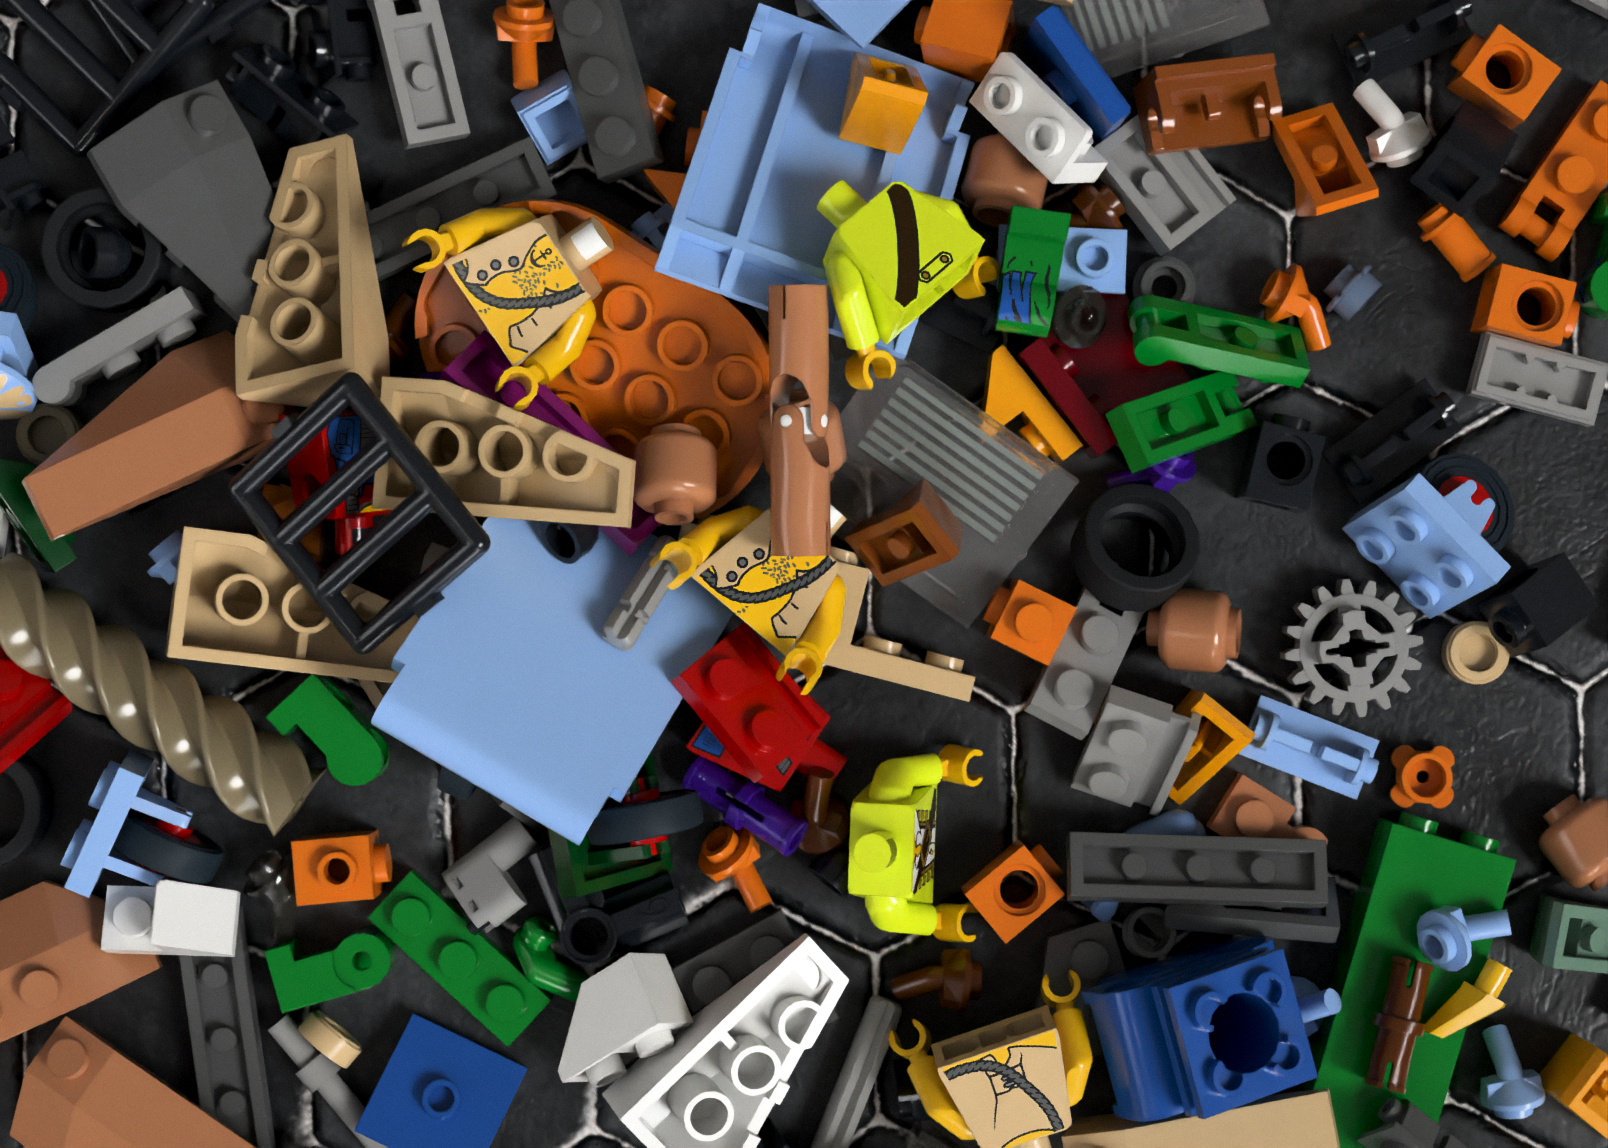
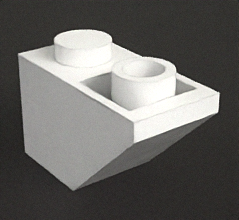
(622, 1016)

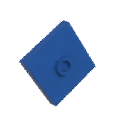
(1074, 73)
(440, 1092)

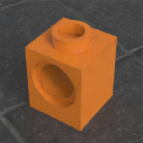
(1528, 69)
(1498, 310)
(1010, 917)

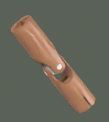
(799, 447)

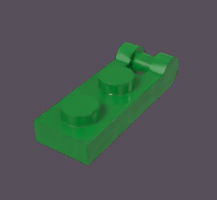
(1216, 341)
(1180, 420)

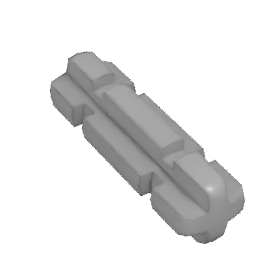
(639, 599)

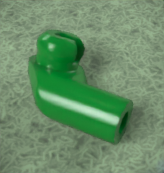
(539, 963)

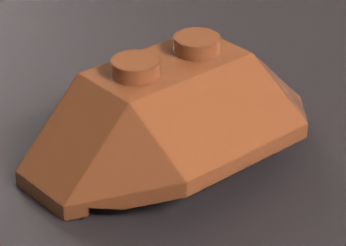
(55, 956)

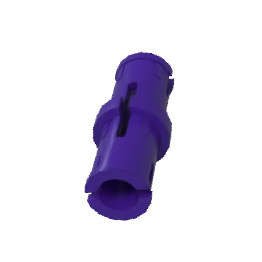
(777, 828)

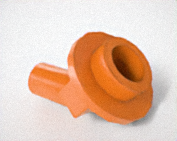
(524, 25)
(1287, 296)
(735, 858)

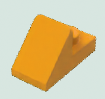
(1013, 393)

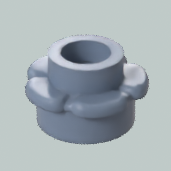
(1351, 290)

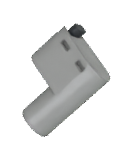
(482, 878)

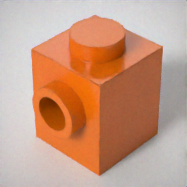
(965, 35)
(1028, 620)
(340, 867)

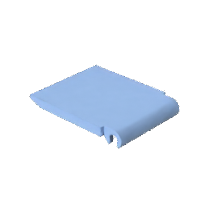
(776, 151)
(527, 692)

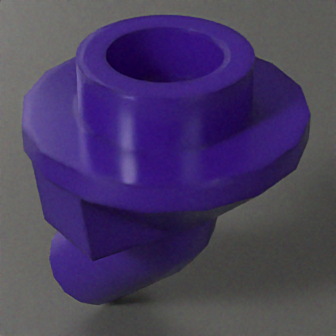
(1161, 476)

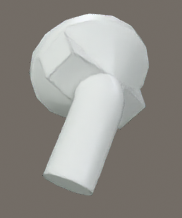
(1399, 135)

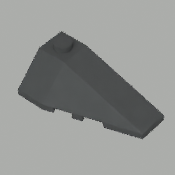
(196, 187)

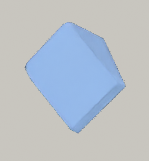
(552, 116)

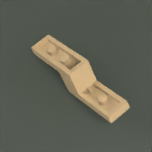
(879, 656)

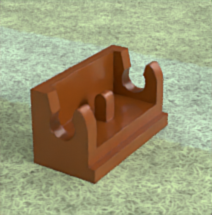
(1208, 103)

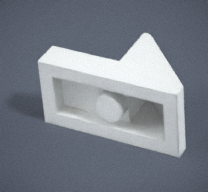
(170, 920)

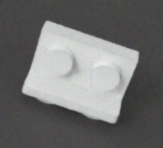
(1038, 122)

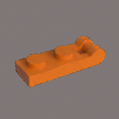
(1565, 178)

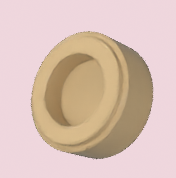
(1473, 653)
(330, 1038)

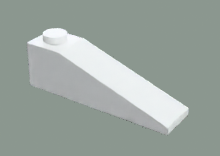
(733, 1058)

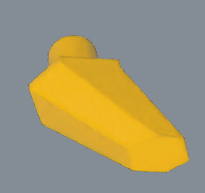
(1471, 1001)

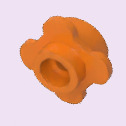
(1435, 789)

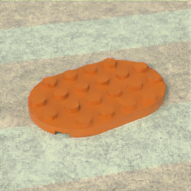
(650, 358)

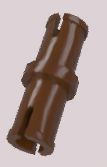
(1398, 1024)

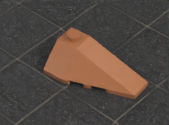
(154, 439)
(97, 1096)

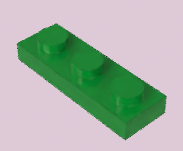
(464, 964)

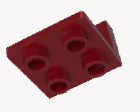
(1096, 378)

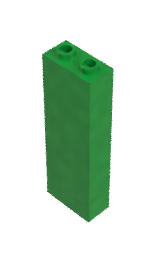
(1402, 879)

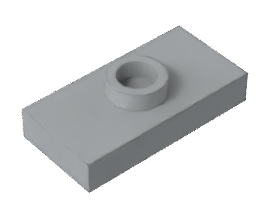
(1537, 379)

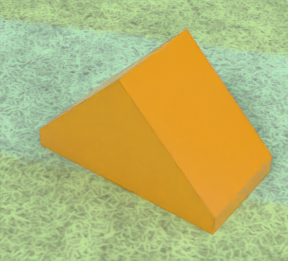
(881, 103)
(1217, 742)
(1580, 1081)

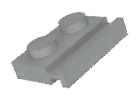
(1164, 192)
(1135, 750)

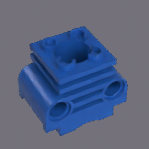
(1159, 1039)

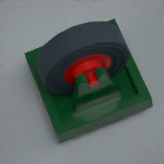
(626, 837)

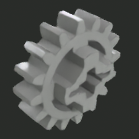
(1345, 622)

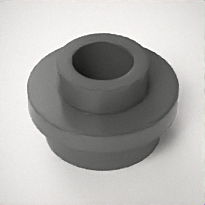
(1169, 268)

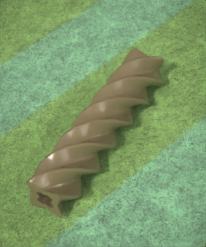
(150, 700)

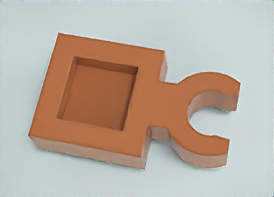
(1256, 813)

